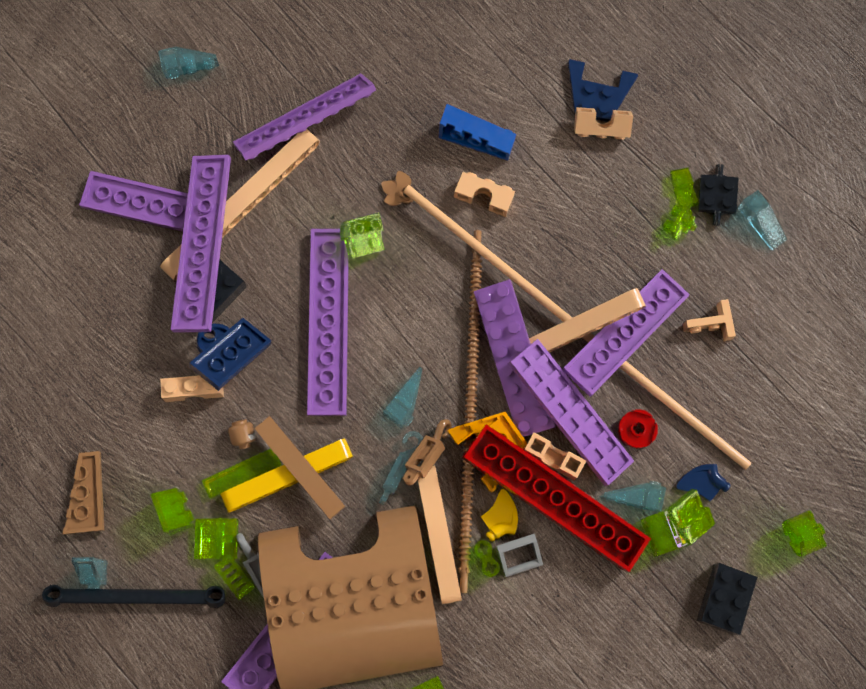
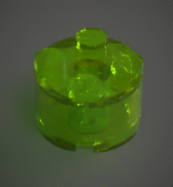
(804, 533)

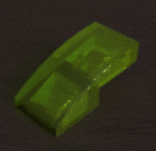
(683, 187)

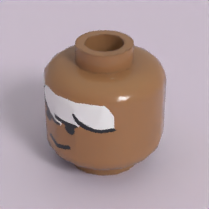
(242, 434)

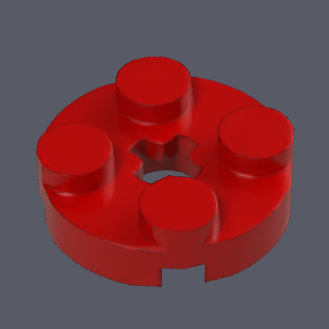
(646, 422)

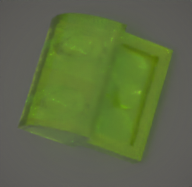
(362, 235)

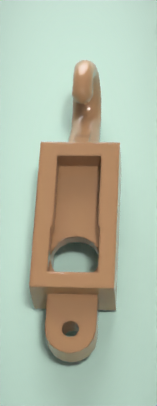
(428, 451)

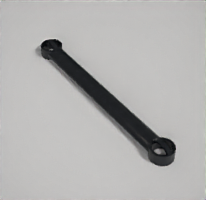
(133, 596)

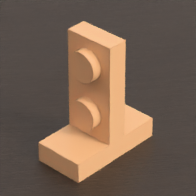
(714, 323)

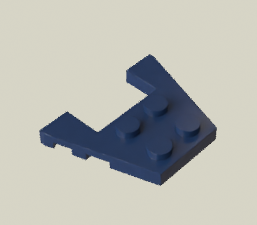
(596, 95)

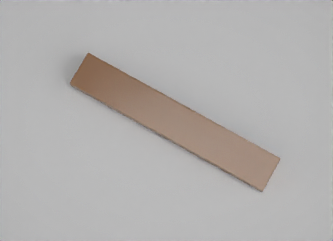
(300, 467)

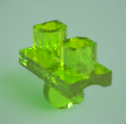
(683, 222)

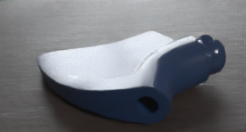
(704, 480)

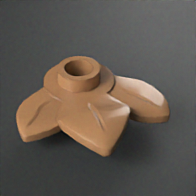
(396, 189)

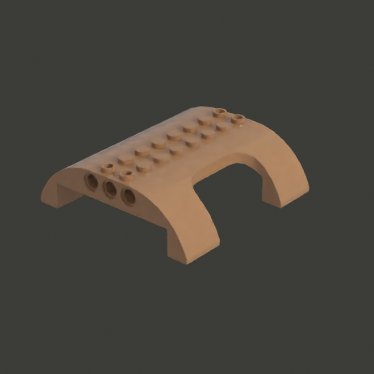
(349, 612)

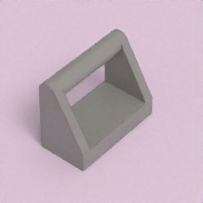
(530, 539)

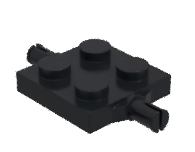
(718, 194)

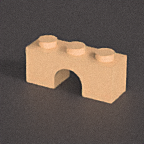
(618, 126)
(471, 185)
(191, 386)
(560, 461)

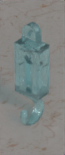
(399, 468)

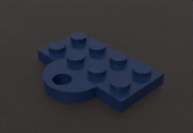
(227, 352)

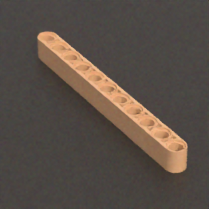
(256, 188)

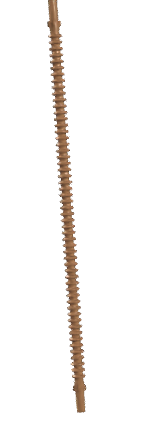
(464, 567)

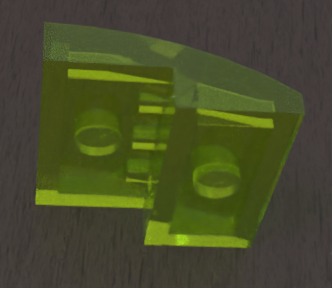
(691, 517)
(216, 538)

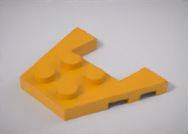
(501, 423)

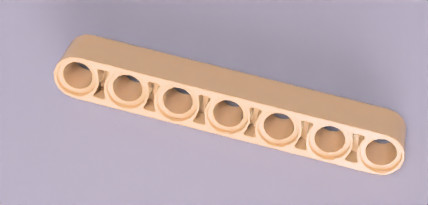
(591, 320)
(439, 538)

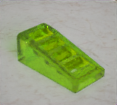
(233, 587)

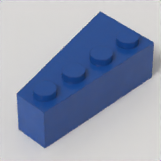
(475, 133)

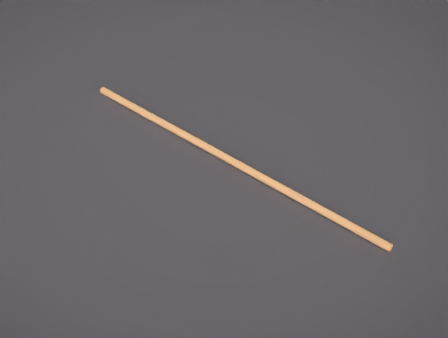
(563, 316)

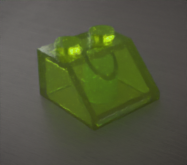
(172, 510)

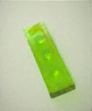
(241, 473)

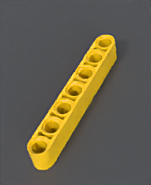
(282, 478)

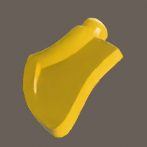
(501, 517)

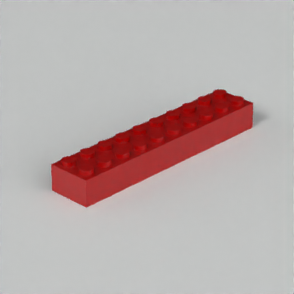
(556, 498)

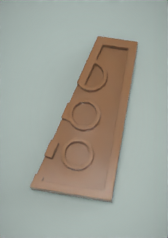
(86, 501)

